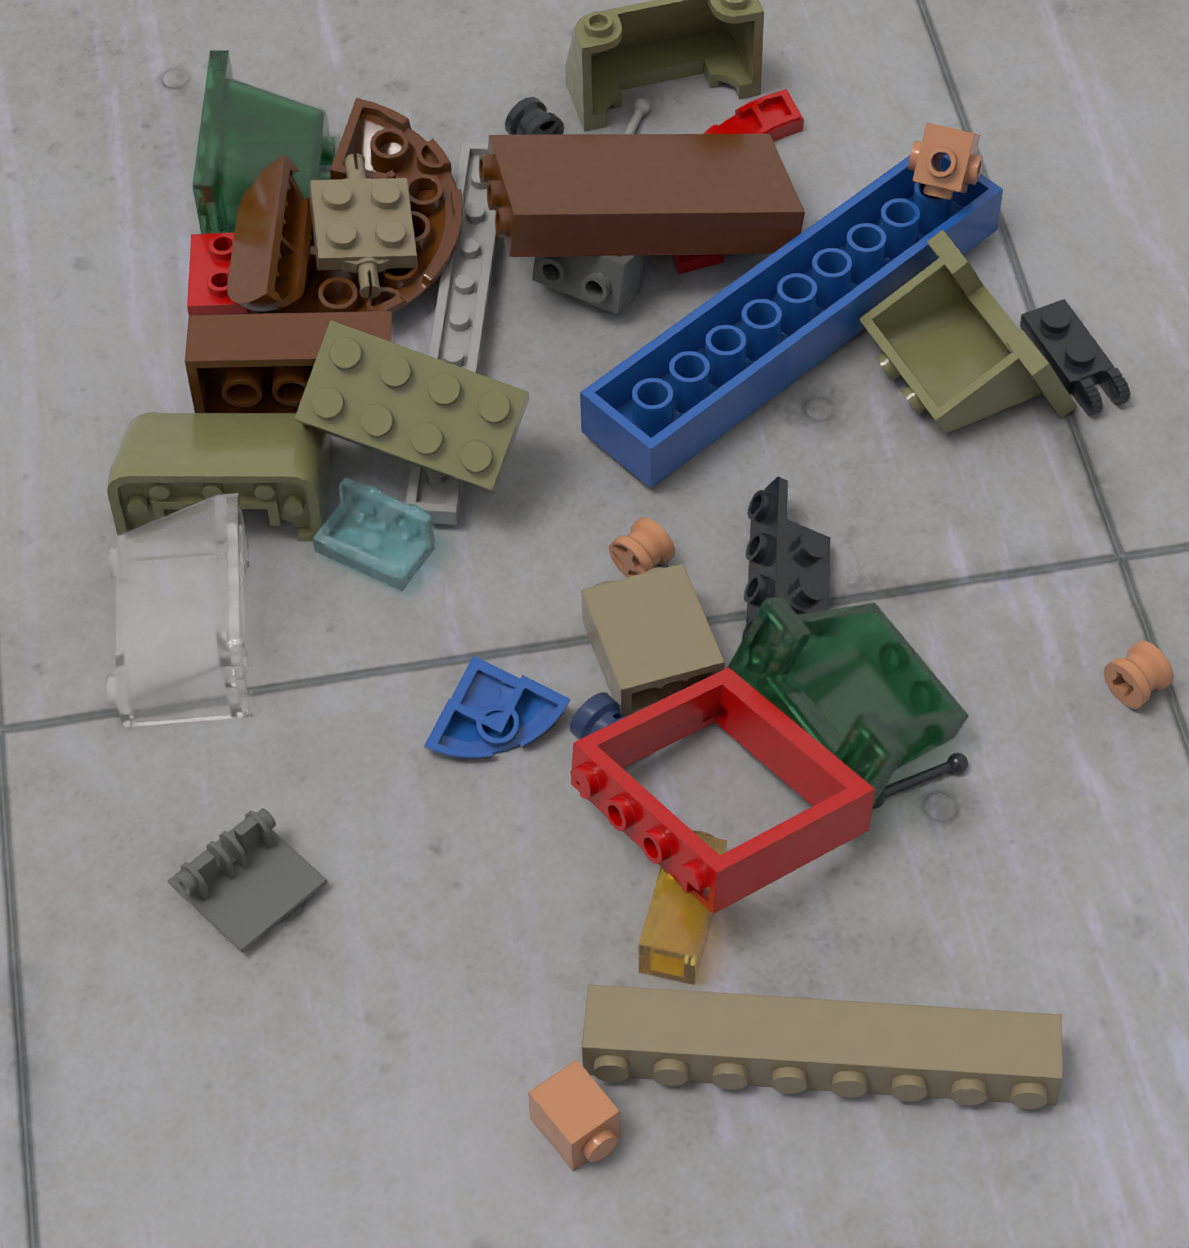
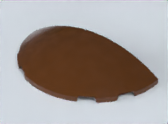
(436, 209)

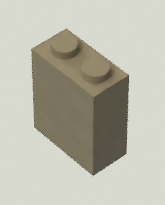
(649, 636)

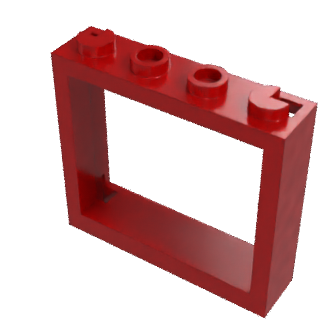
(837, 794)

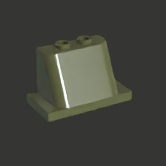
(959, 346)

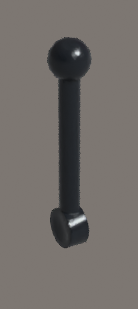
(956, 763)

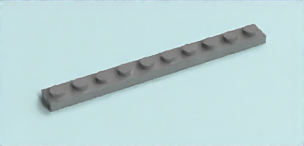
(460, 317)

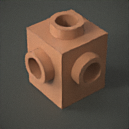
(964, 165)

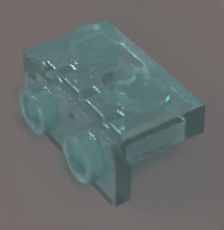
(376, 535)

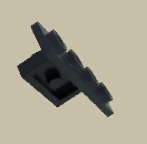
(784, 557)

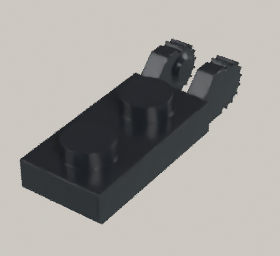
(1074, 356)

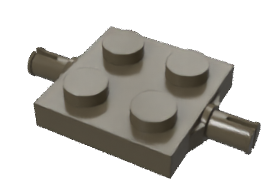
(362, 225)

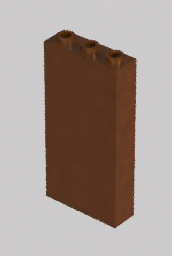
(639, 194)

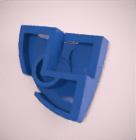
(494, 713)

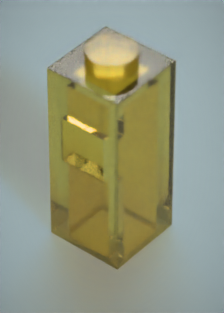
(676, 927)

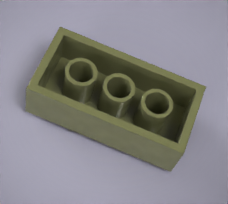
(412, 407)

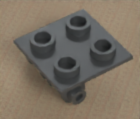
(247, 880)

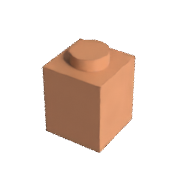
(575, 1116)

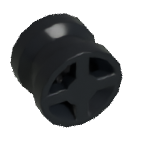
(531, 118)

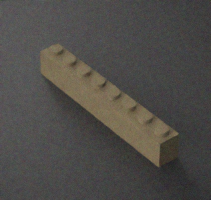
(823, 1046)

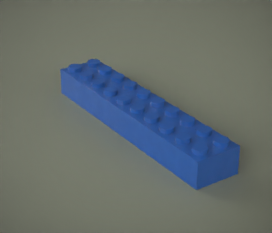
(776, 321)

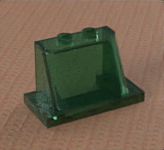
(243, 134)
(849, 685)

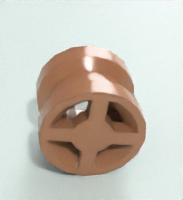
(642, 548)
(1138, 674)

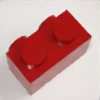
(209, 276)

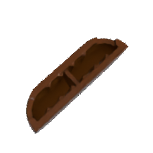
(271, 241)

